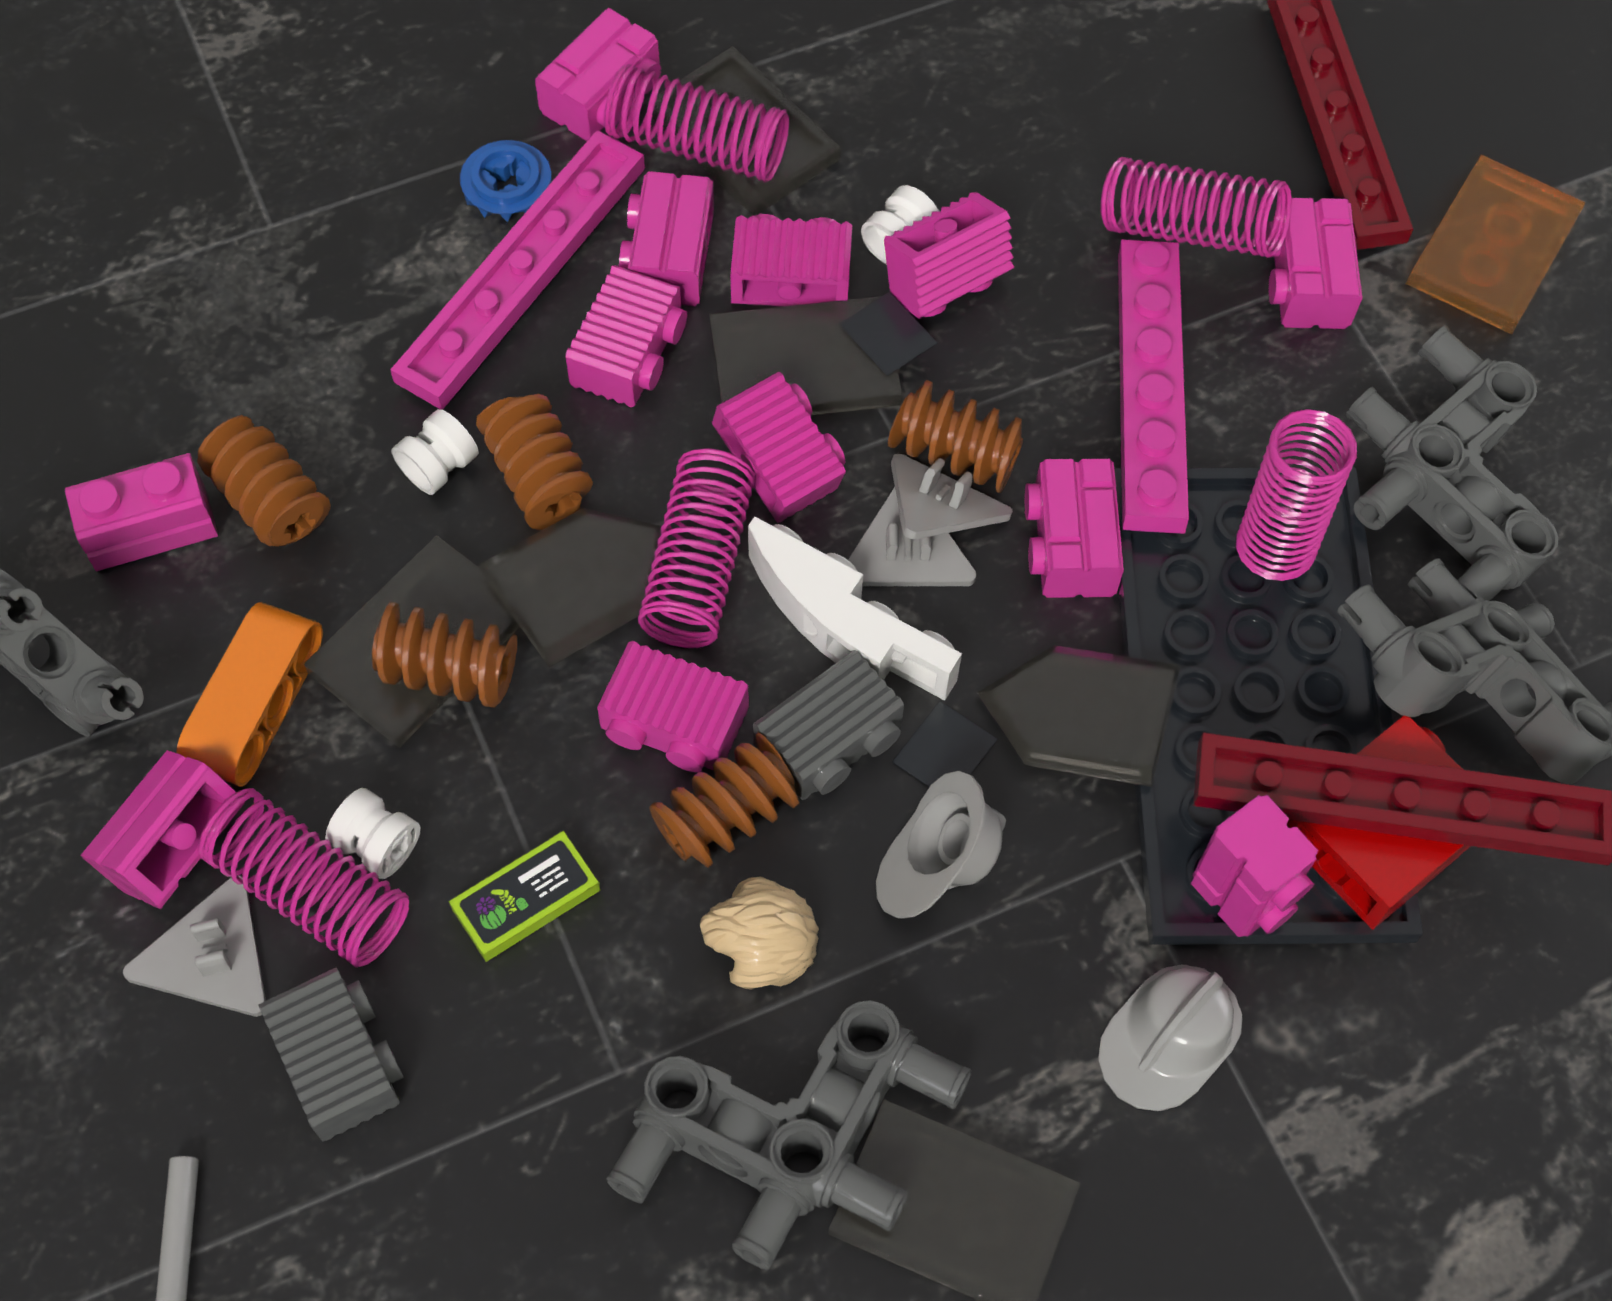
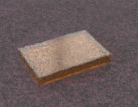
(1495, 244)

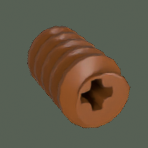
(957, 435)
(535, 458)
(262, 482)
(443, 658)
(725, 801)

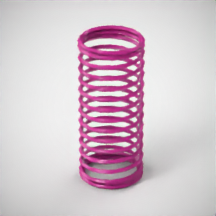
(630, 118)
(1131, 207)
(718, 495)
(1313, 527)
(372, 947)

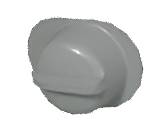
(942, 846)
(1169, 1037)

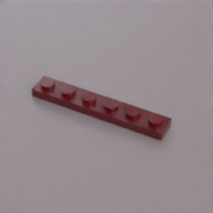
(1341, 120)
(1407, 798)

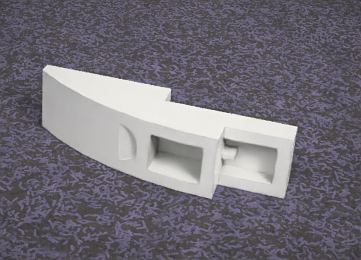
(825, 605)

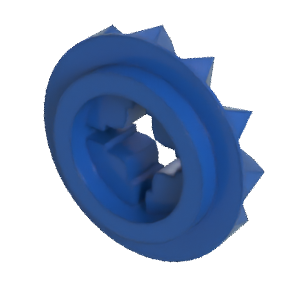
(500, 161)

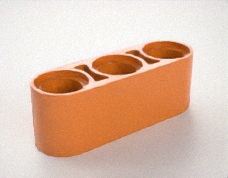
(250, 692)

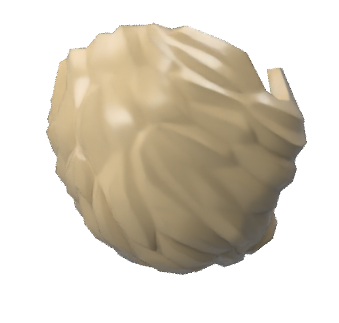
(764, 931)

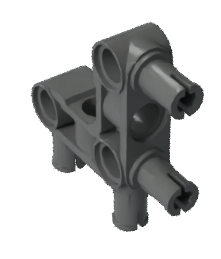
(1441, 471)
(1487, 653)
(74, 680)
(757, 1138)

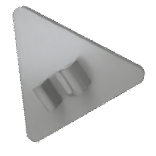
(938, 504)
(894, 560)
(207, 955)

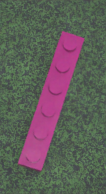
(517, 270)
(1152, 388)

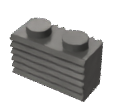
(833, 724)
(331, 1054)

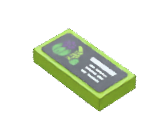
(524, 896)

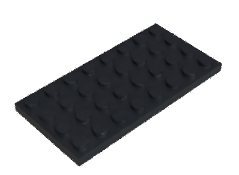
(1254, 666)

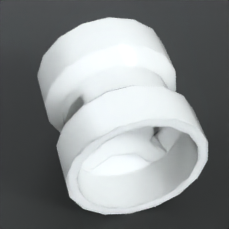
(901, 209)
(435, 451)
(374, 834)

